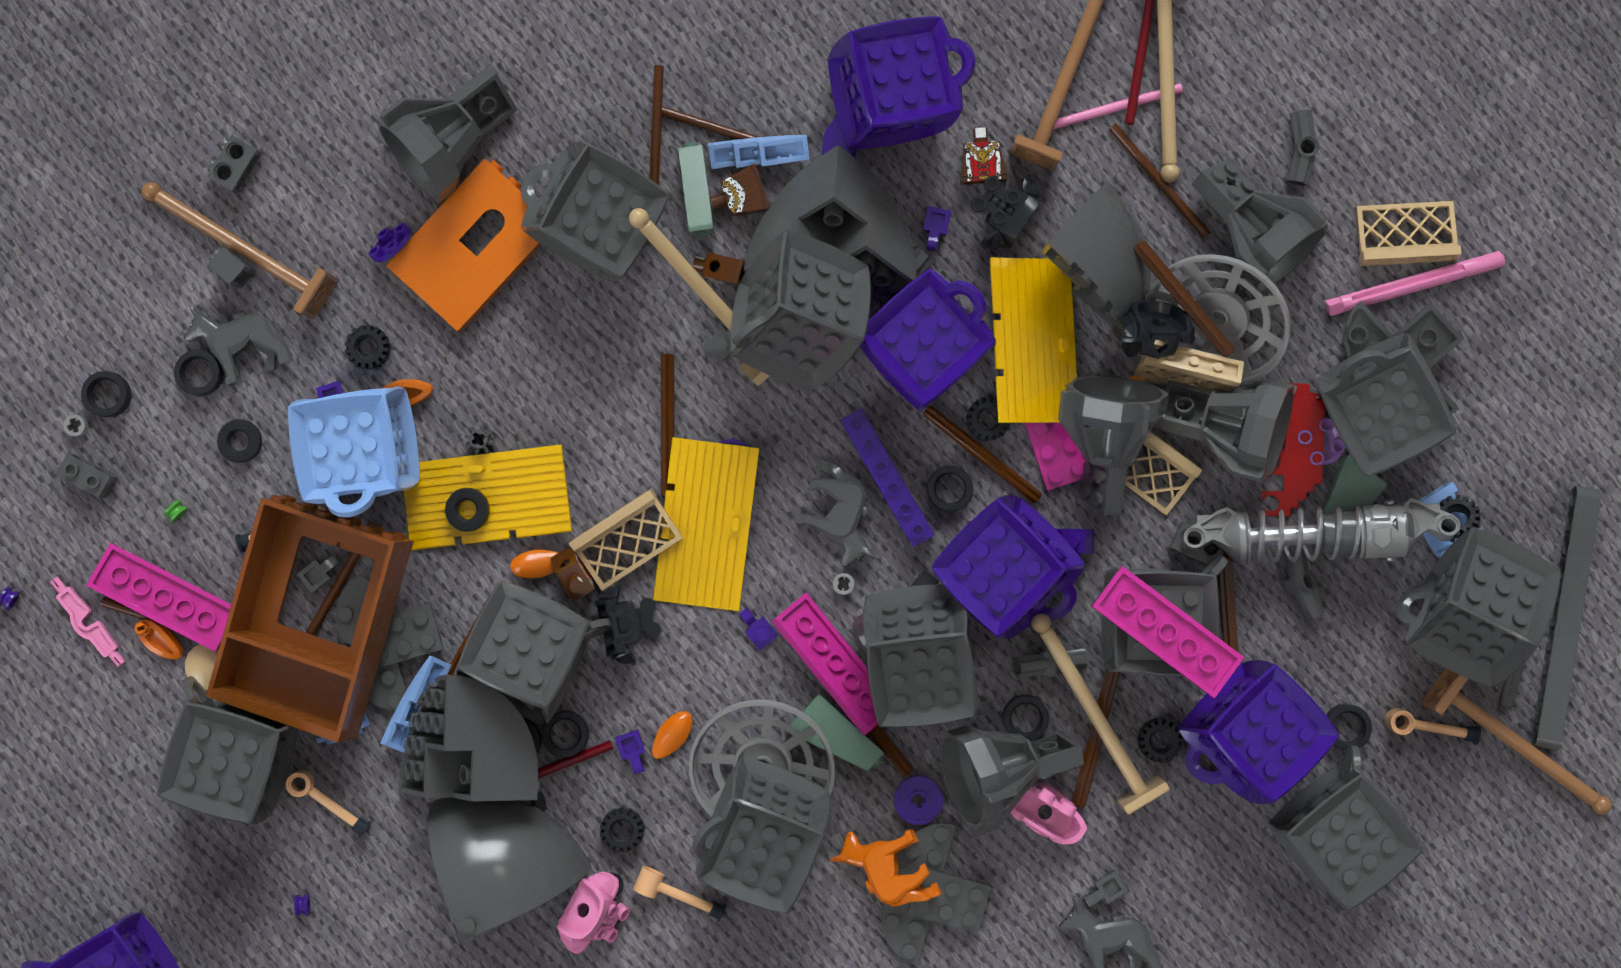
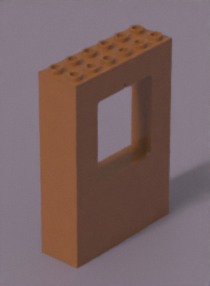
(289, 671)

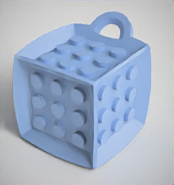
(353, 447)

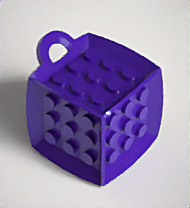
(897, 81)
(927, 338)
(1009, 567)
(1257, 733)
(123, 945)

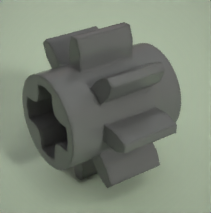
(472, 438)

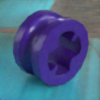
(8, 598)
(302, 905)

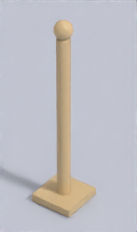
(1169, 171)
(640, 219)
(1141, 792)

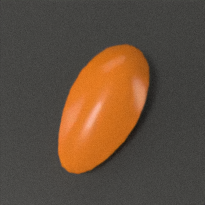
(416, 389)
(533, 564)
(158, 639)
(672, 734)

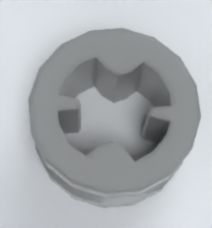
(82, 428)
(850, 584)

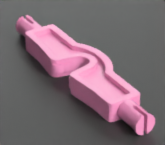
(78, 612)

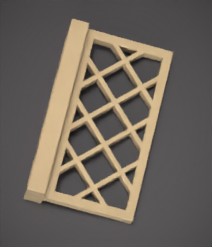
(1410, 253)
(1199, 365)
(1172, 456)
(613, 522)

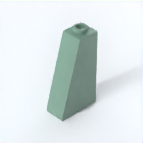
(696, 190)
(1351, 488)
(841, 733)

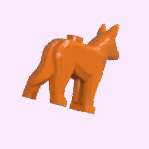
(882, 869)

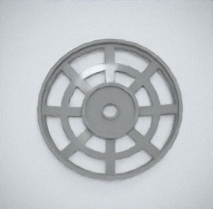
(1234, 309)
(758, 748)

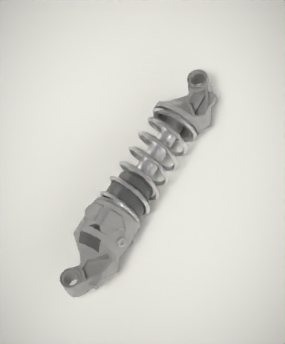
(1368, 531)

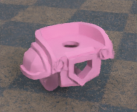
(1063, 825)
(598, 896)

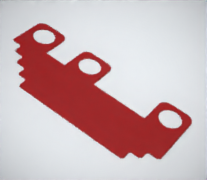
(1295, 462)

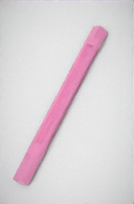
(1416, 282)

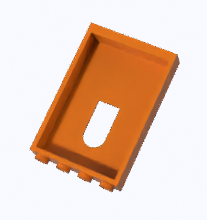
(445, 270)

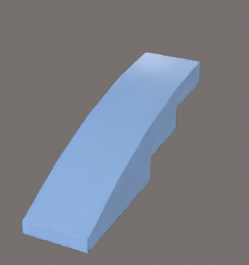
(758, 151)
(398, 726)

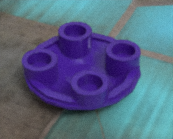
(390, 242)

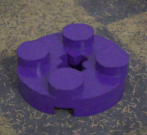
(927, 810)

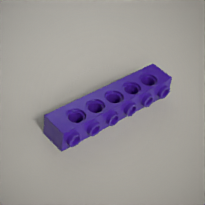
(887, 477)

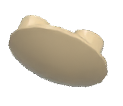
(200, 664)

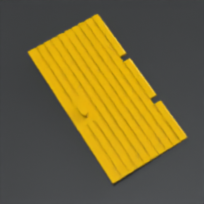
(1032, 338)
(522, 490)
(714, 518)

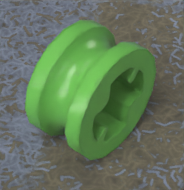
(175, 511)

